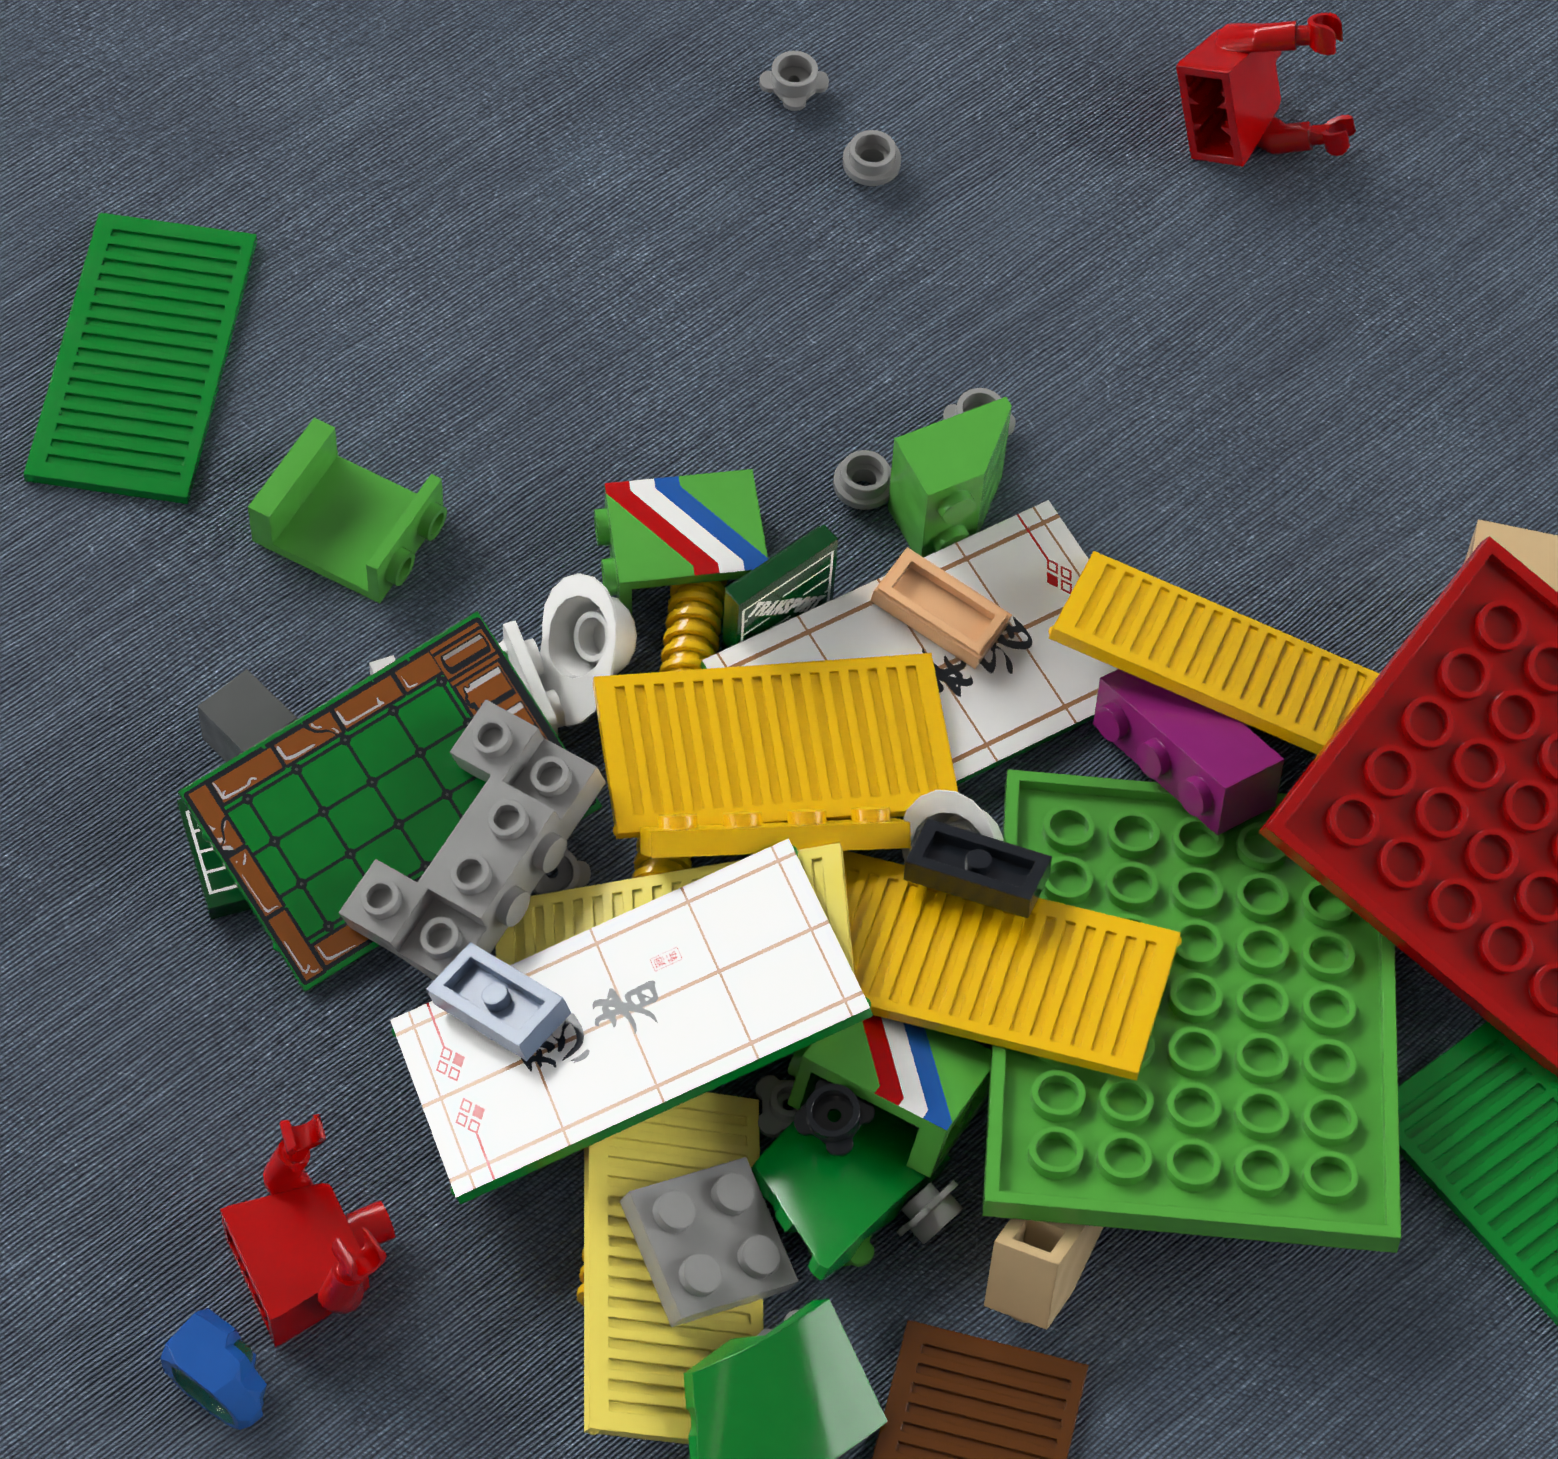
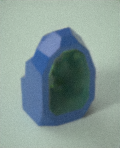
(216, 1369)

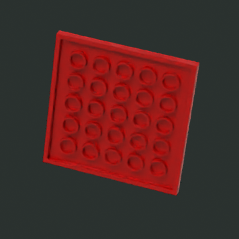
(1444, 799)

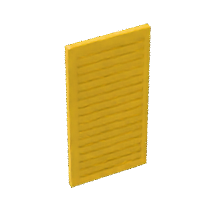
(1209, 653)
(772, 739)
(1041, 985)

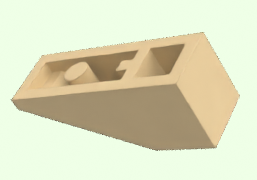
(1037, 1268)

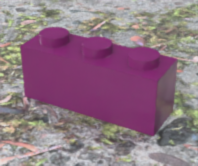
(1192, 751)

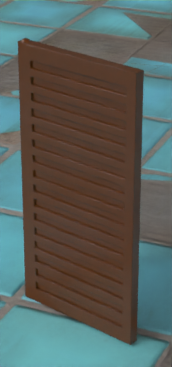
(978, 1400)

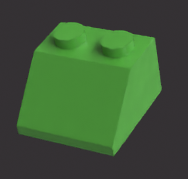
(948, 476)

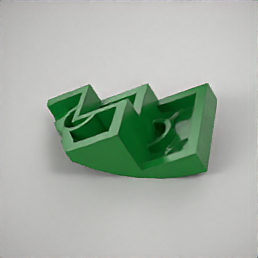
(840, 1198)
(782, 1393)

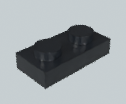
(977, 868)

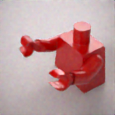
(1234, 92)
(299, 1245)

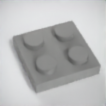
(708, 1241)

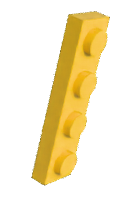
(746, 834)

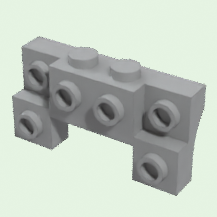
(492, 856)

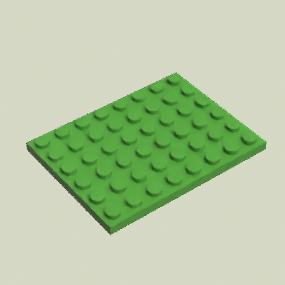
(1267, 1060)

